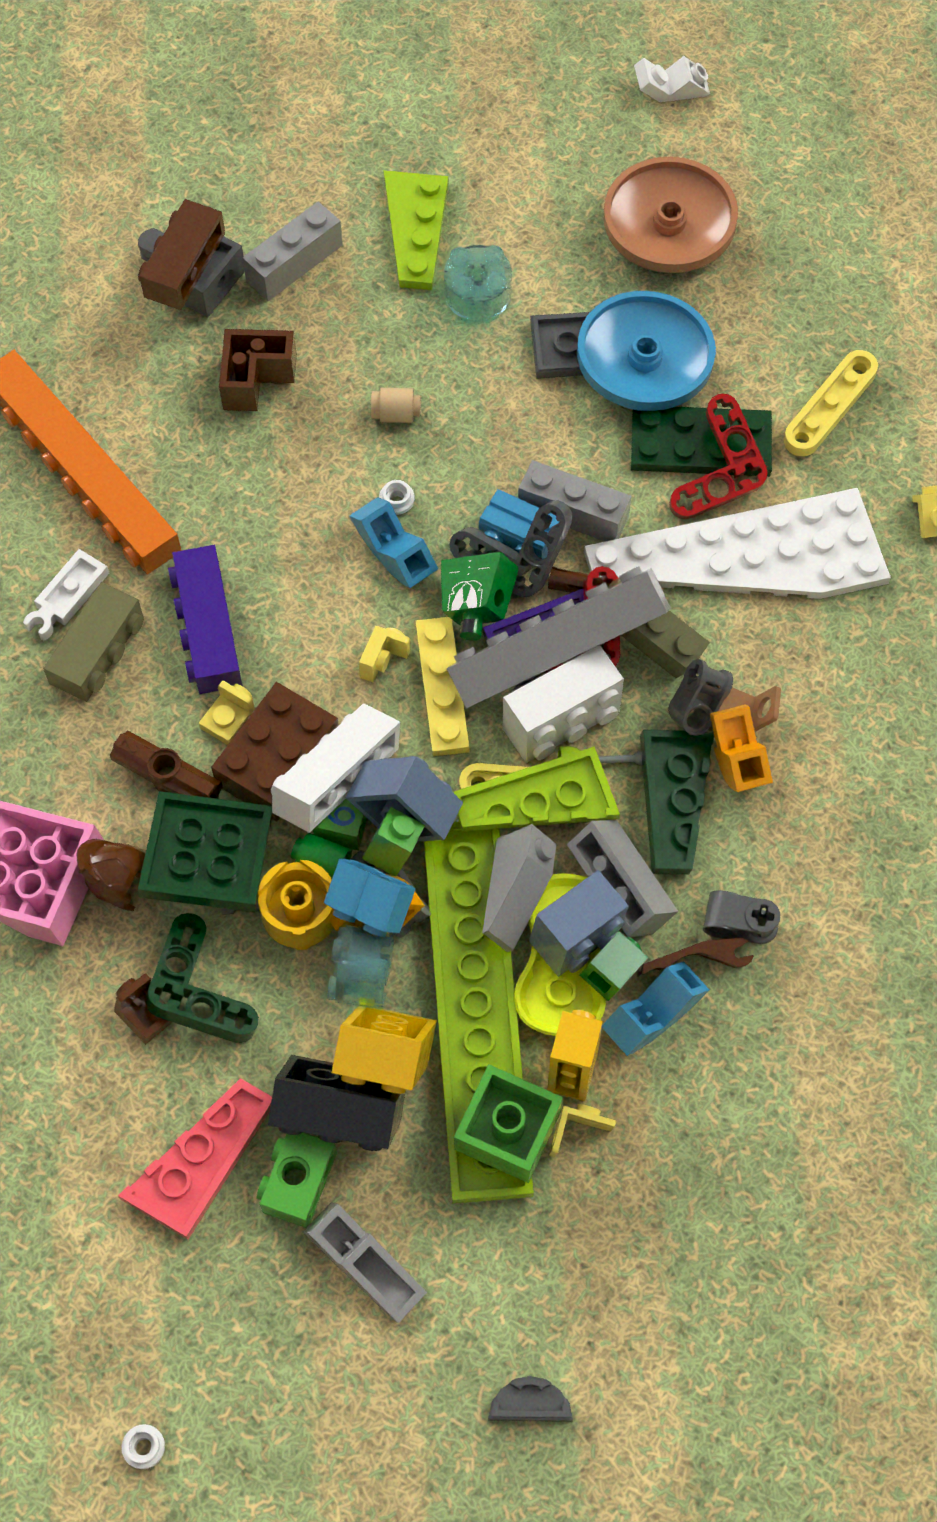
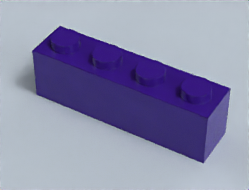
(206, 619)

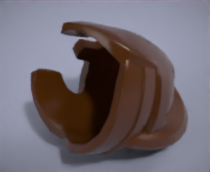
(110, 870)

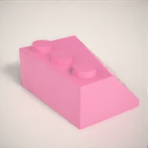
(41, 871)

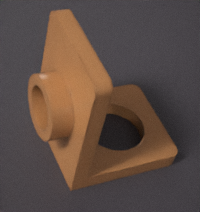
(756, 705)

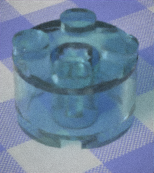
(477, 283)
(360, 967)

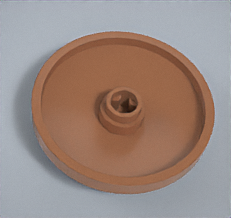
(670, 214)

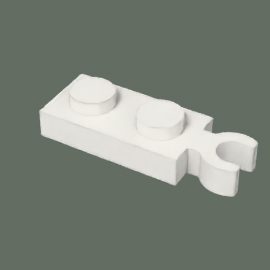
(66, 593)

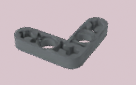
(526, 557)

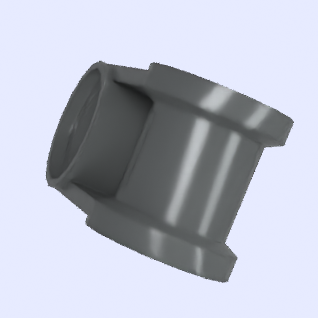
(699, 694)
(737, 917)

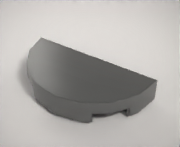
(530, 1400)

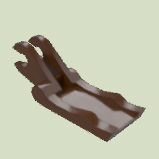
(715, 950)

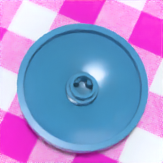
(646, 350)

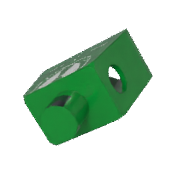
(477, 590)

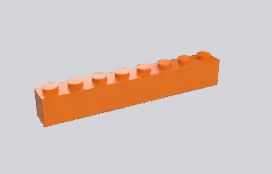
(84, 467)

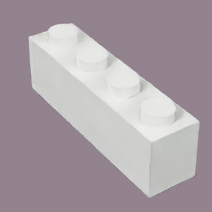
(327, 772)

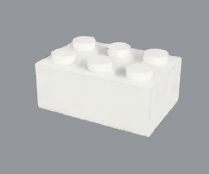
(562, 704)

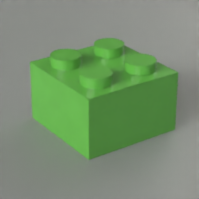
(508, 1123)

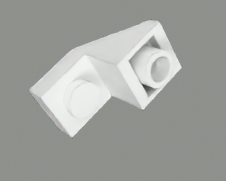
(677, 82)

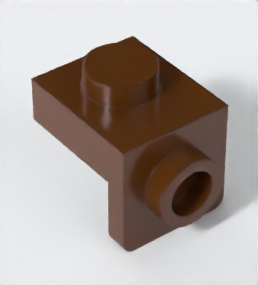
(132, 1009)

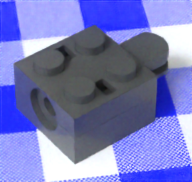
(217, 278)

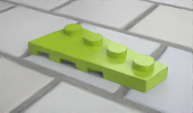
(416, 220)
(544, 794)

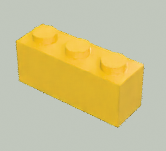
(574, 1054)

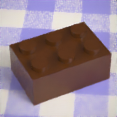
(271, 744)

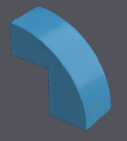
(397, 550)
(657, 1009)

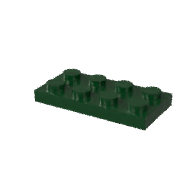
(684, 442)

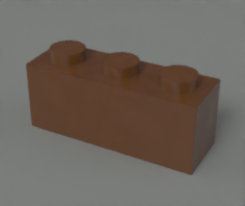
(181, 254)

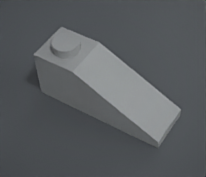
(518, 879)

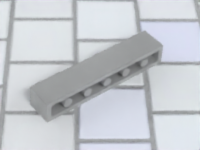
(559, 637)

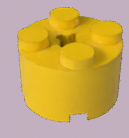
(299, 924)

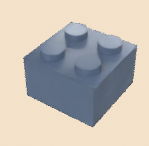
(409, 788)
(578, 924)

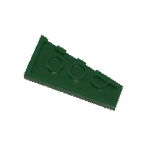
(674, 788)

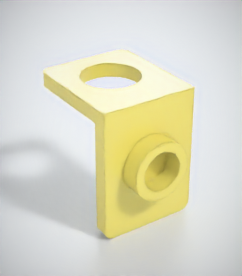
(583, 1114)

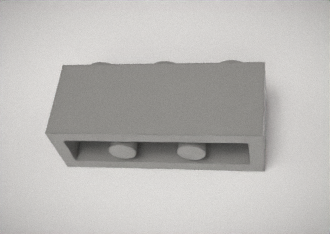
(292, 251)
(594, 507)
(608, 849)

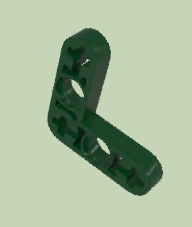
(178, 987)

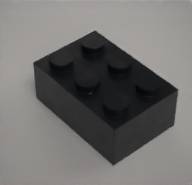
(321, 1104)

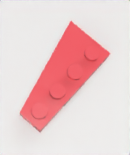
(194, 1169)

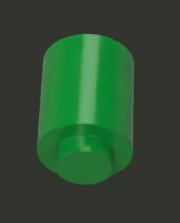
(320, 851)

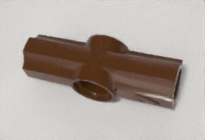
(148, 759)

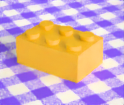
(383, 1048)

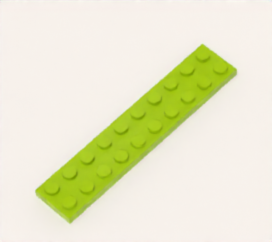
(472, 998)

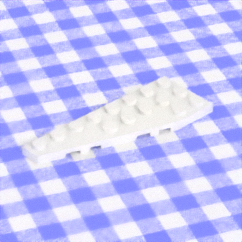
(795, 547)

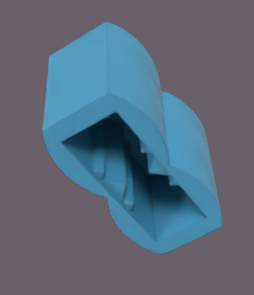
(369, 897)

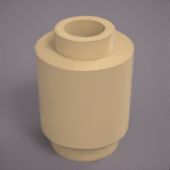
(395, 405)

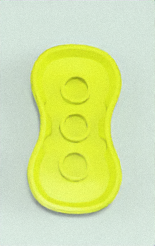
(539, 992)

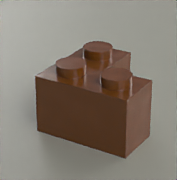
(254, 358)

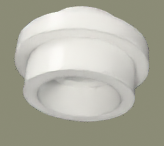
(401, 489)
(131, 1440)

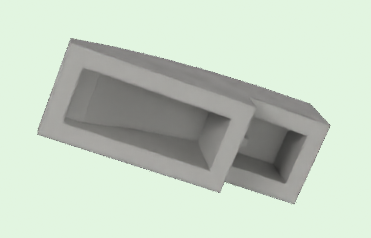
(364, 1261)

